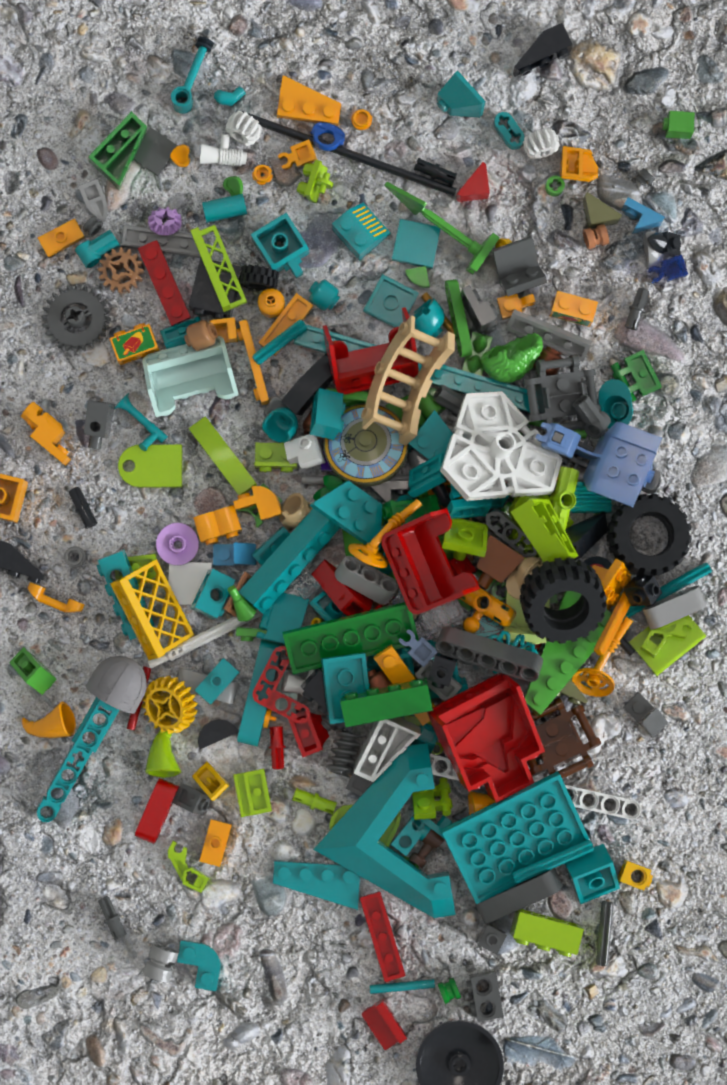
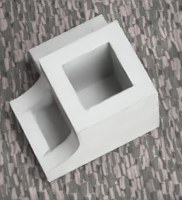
(305, 451)

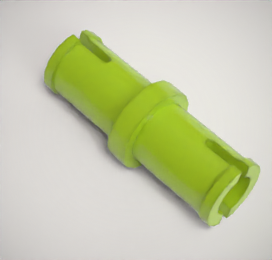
(314, 801)

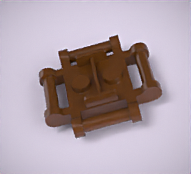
(562, 741)

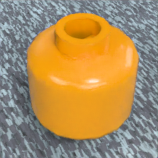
(271, 310)

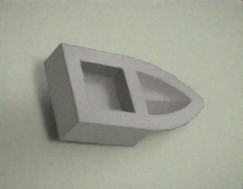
(94, 198)

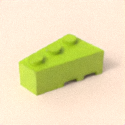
(544, 530)

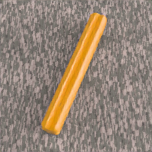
(612, 625)

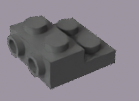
(481, 314)

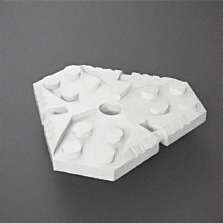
(493, 452)

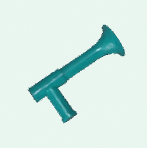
(156, 433)

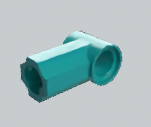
(92, 251)

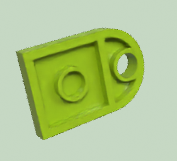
(154, 468)

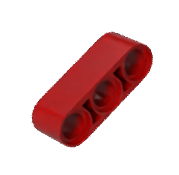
(156, 811)

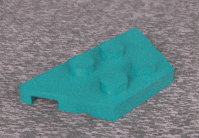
(352, 511)

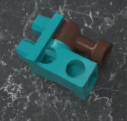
(422, 830)

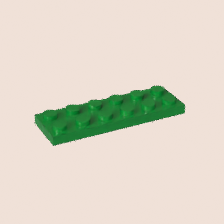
(347, 635)

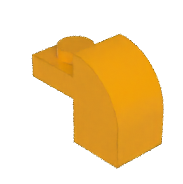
(265, 499)

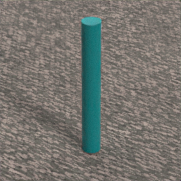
(402, 986)

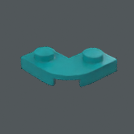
(206, 960)

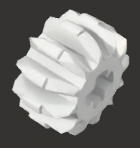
(243, 128)
(541, 143)

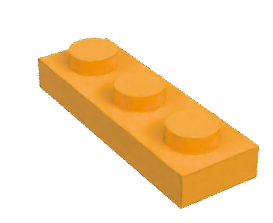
(296, 309)

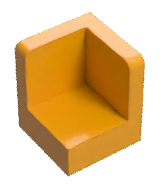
(226, 329)

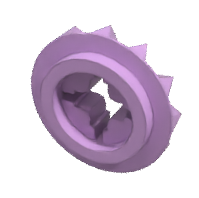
(170, 227)

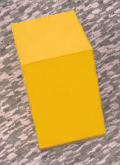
(210, 781)

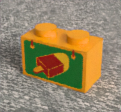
(573, 308)
(134, 343)

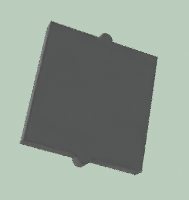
(154, 151)

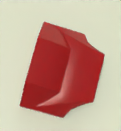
(309, 735)

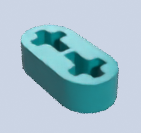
(512, 128)

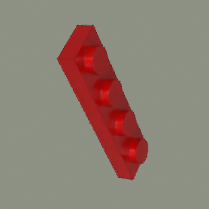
(164, 283)
(382, 936)

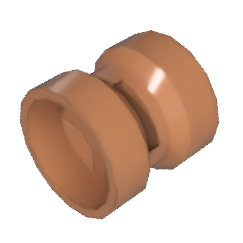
(595, 236)

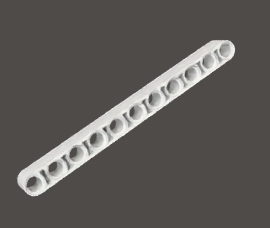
(577, 794)

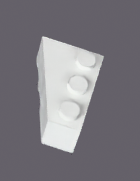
(383, 746)

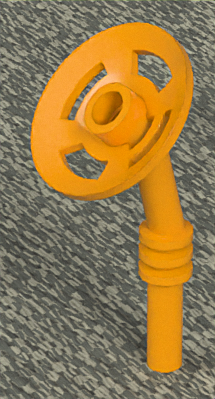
(370, 551)
(596, 673)

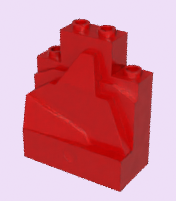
(489, 736)

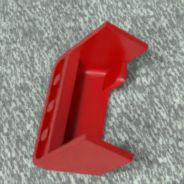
(355, 369)

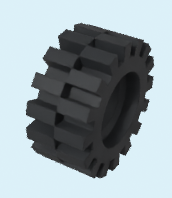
(258, 277)

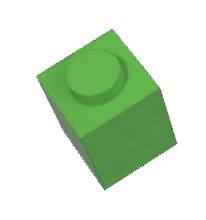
(679, 124)

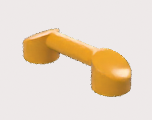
(38, 593)

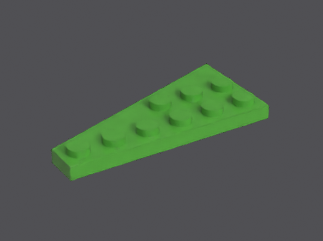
(561, 661)

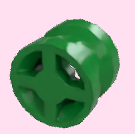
(449, 990)

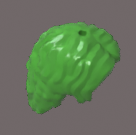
(514, 359)

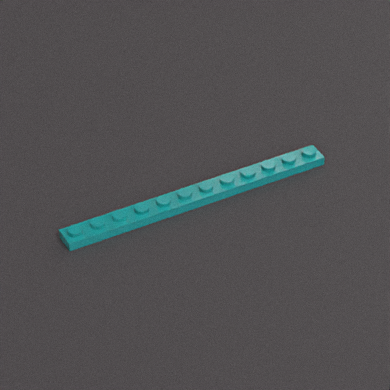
(453, 378)

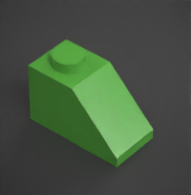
(32, 671)

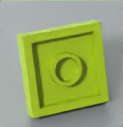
(466, 538)

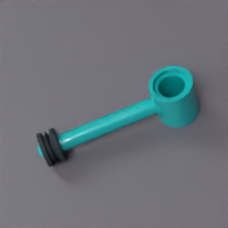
(204, 45)

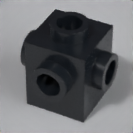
(642, 590)

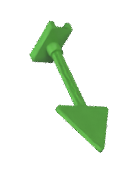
(417, 205)

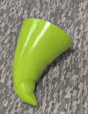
(160, 759)

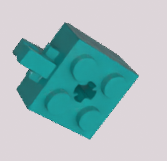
(285, 257)

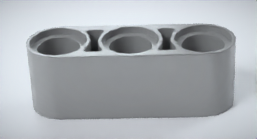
(366, 580)
(674, 607)
(193, 680)

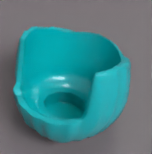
(280, 425)

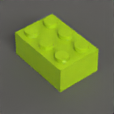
(546, 932)

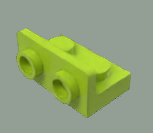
(272, 456)

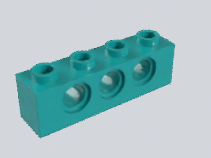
(120, 562)

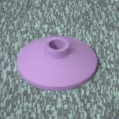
(169, 536)

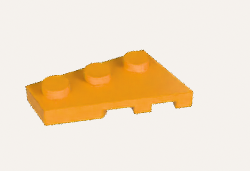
(306, 104)

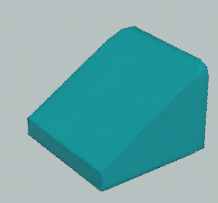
(427, 736)

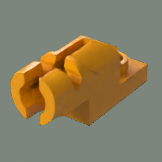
(47, 431)

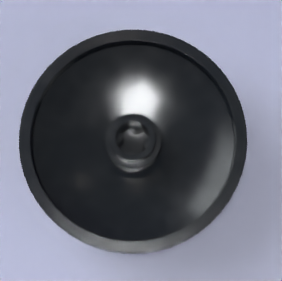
(459, 1055)

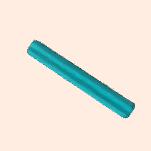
(552, 861)

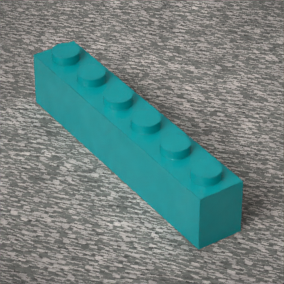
(288, 560)

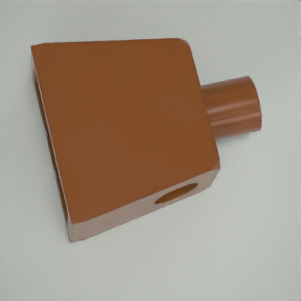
(497, 563)

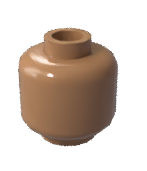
(201, 335)

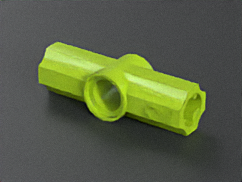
(565, 487)

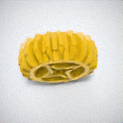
(163, 706)

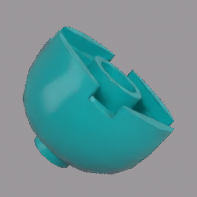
(429, 318)

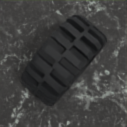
(672, 519)
(568, 622)

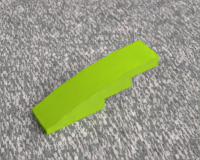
(222, 456)

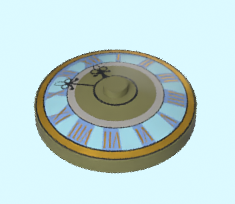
(367, 454)

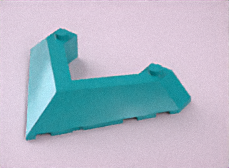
(356, 837)

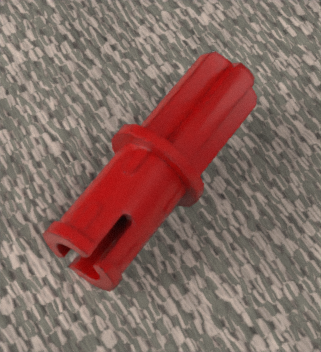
(276, 747)

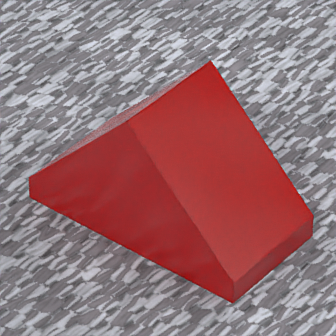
(476, 186)

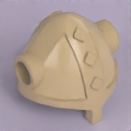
(294, 510)

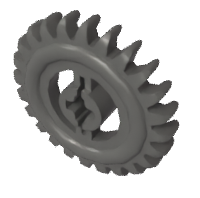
(58, 328)

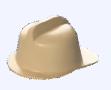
(517, 577)

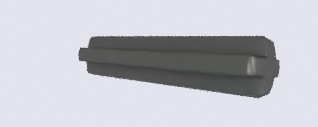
(604, 933)

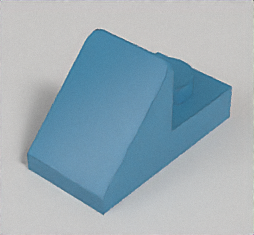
(647, 218)
(234, 554)

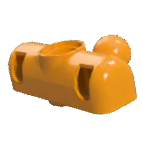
(494, 609)

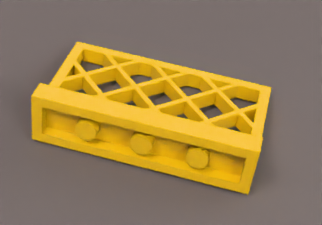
(136, 613)

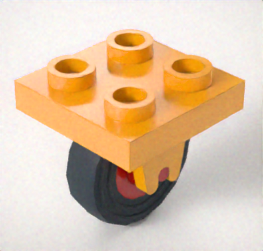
(612, 576)

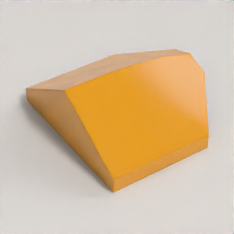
(578, 164)

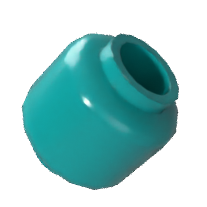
(323, 295)

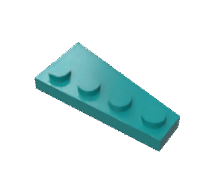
(432, 437)
(320, 880)

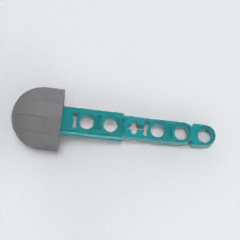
(118, 685)

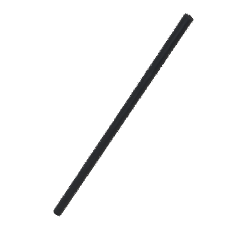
(359, 157)

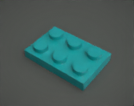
(342, 676)

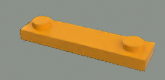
(244, 334)
(398, 672)

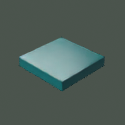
(416, 243)
(389, 299)

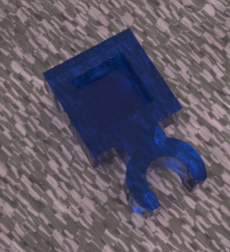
(671, 269)

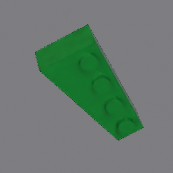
(386, 703)

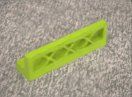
(210, 267)

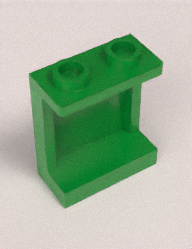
(429, 505)

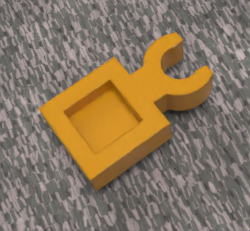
(301, 154)

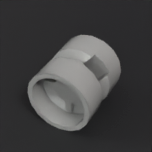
(160, 964)

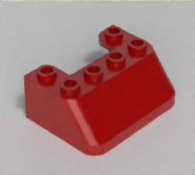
(422, 564)

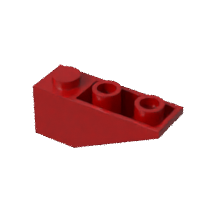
(344, 597)

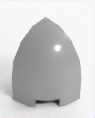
(653, 257)

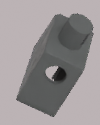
(103, 414)

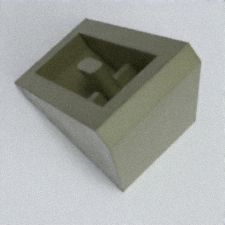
(599, 212)

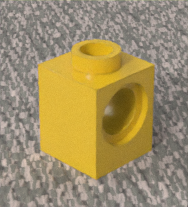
(626, 871)

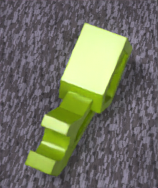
(670, 629)
(179, 863)

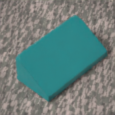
(175, 334)

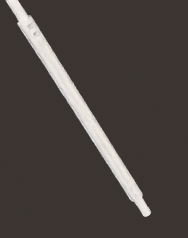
(206, 637)

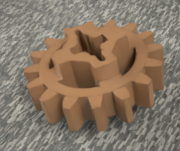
(117, 279)

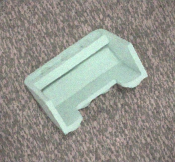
(187, 372)

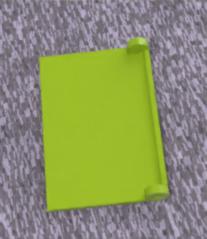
(673, 648)

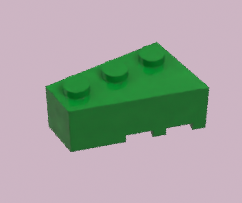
(119, 149)

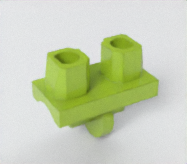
(317, 182)

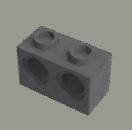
(490, 995)

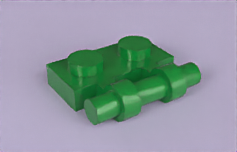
(641, 373)

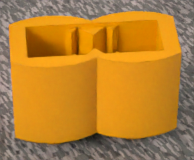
(217, 525)

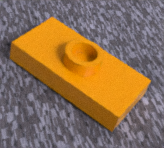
(61, 237)
(215, 842)

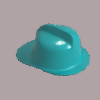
(616, 401)

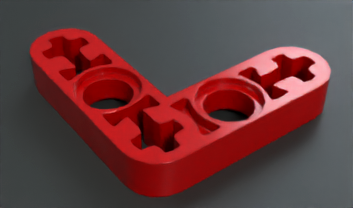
(273, 695)

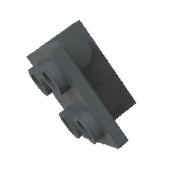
(518, 266)

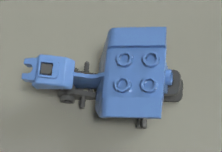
(616, 466)

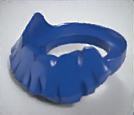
(320, 128)

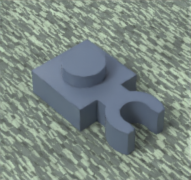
(420, 650)

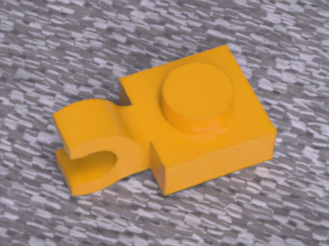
(508, 304)

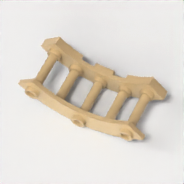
(419, 385)

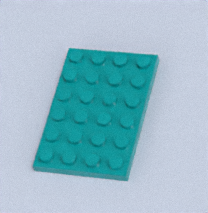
(514, 835)

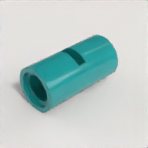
(224, 208)

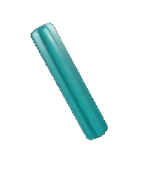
(279, 342)

